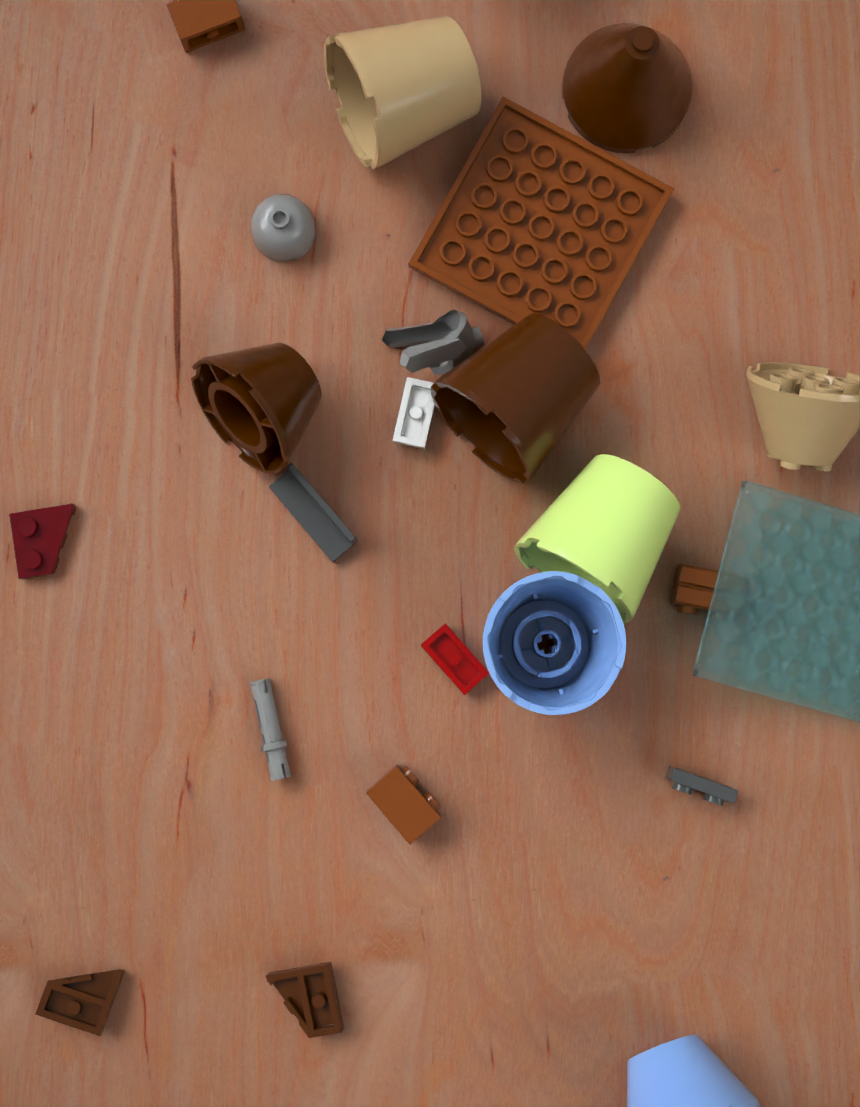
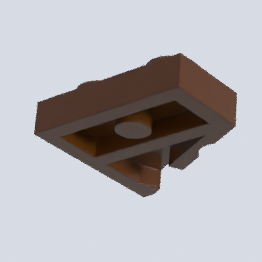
(311, 997)
(81, 1000)

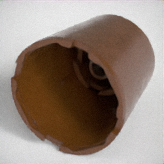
(518, 395)

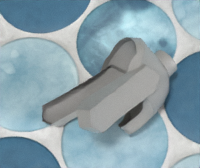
(437, 344)

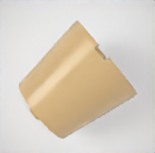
(401, 85)

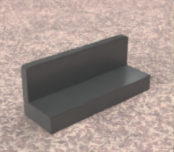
(313, 513)

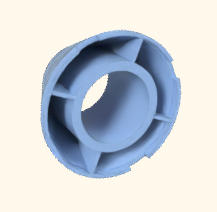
(684, 1076)

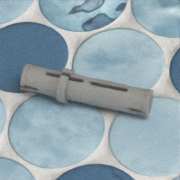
(270, 729)

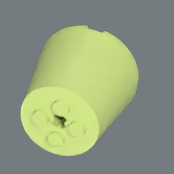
(605, 530)

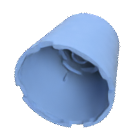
(585, 650)

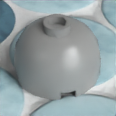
(283, 228)

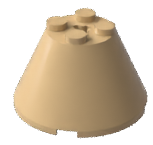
(804, 412)

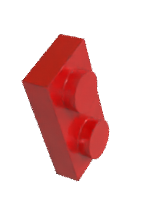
(454, 659)

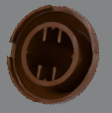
(626, 87)

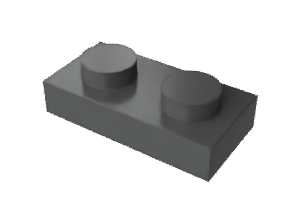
(714, 791)

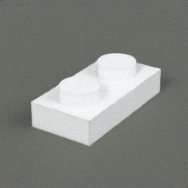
(414, 414)

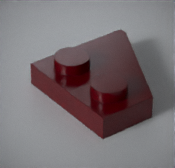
(39, 538)

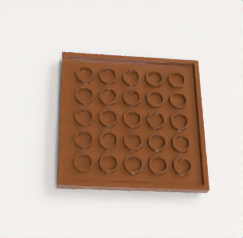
(540, 224)

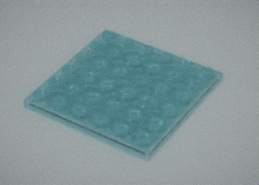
(787, 603)

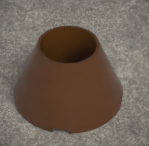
(258, 401)

